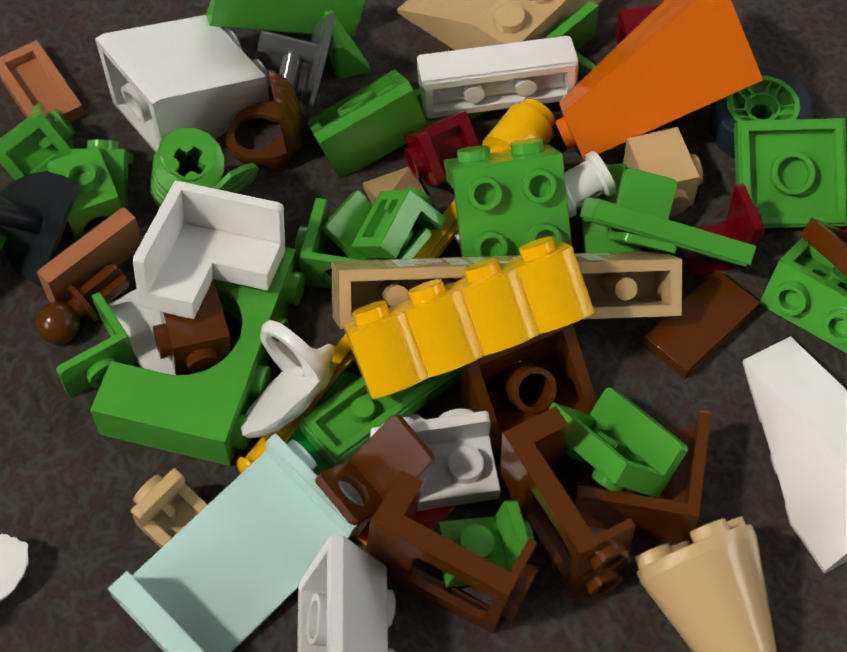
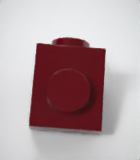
(438, 142)

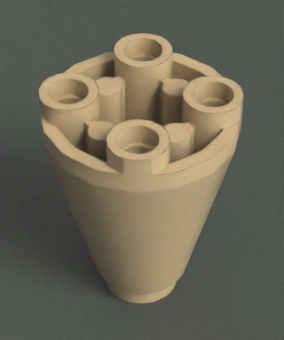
(712, 588)

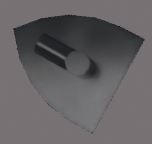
(34, 219)

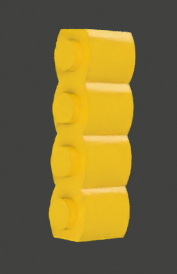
(468, 319)

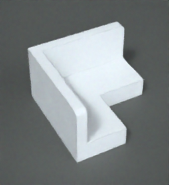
(203, 238)

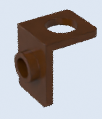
(375, 468)

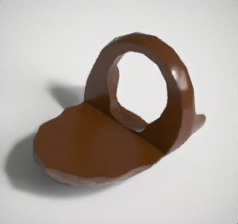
(285, 111)

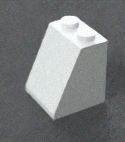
(180, 77)

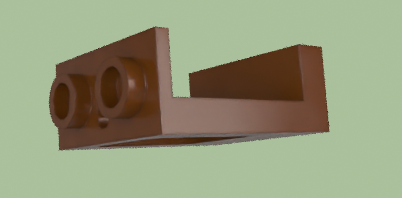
(531, 465)
(398, 539)

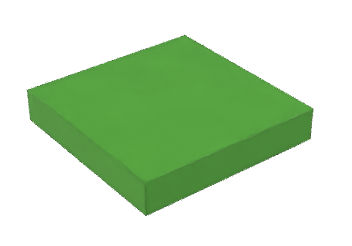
(794, 170)

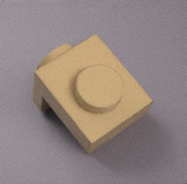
(165, 506)

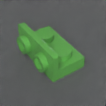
(810, 294)

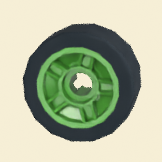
(775, 97)

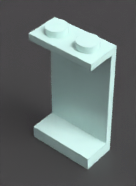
(235, 556)

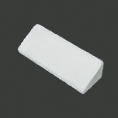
(496, 76)

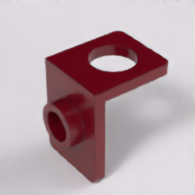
(742, 224)

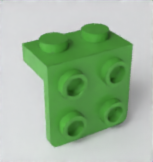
(508, 197)

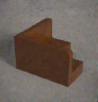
(666, 517)

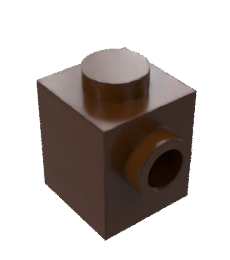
(194, 342)

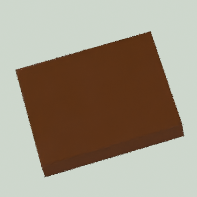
(527, 381)

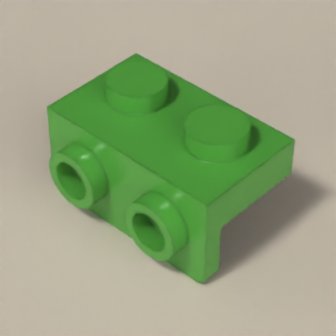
(623, 445)

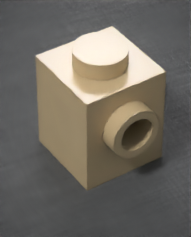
(667, 156)

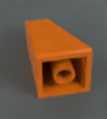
(661, 71)

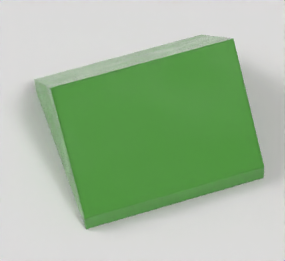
(368, 123)

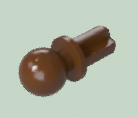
(61, 321)

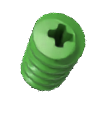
(186, 157)

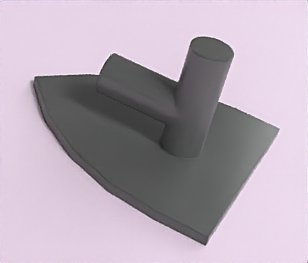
(295, 53)

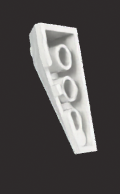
(807, 440)

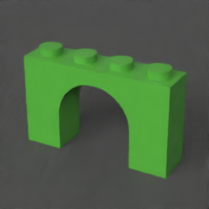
(202, 410)

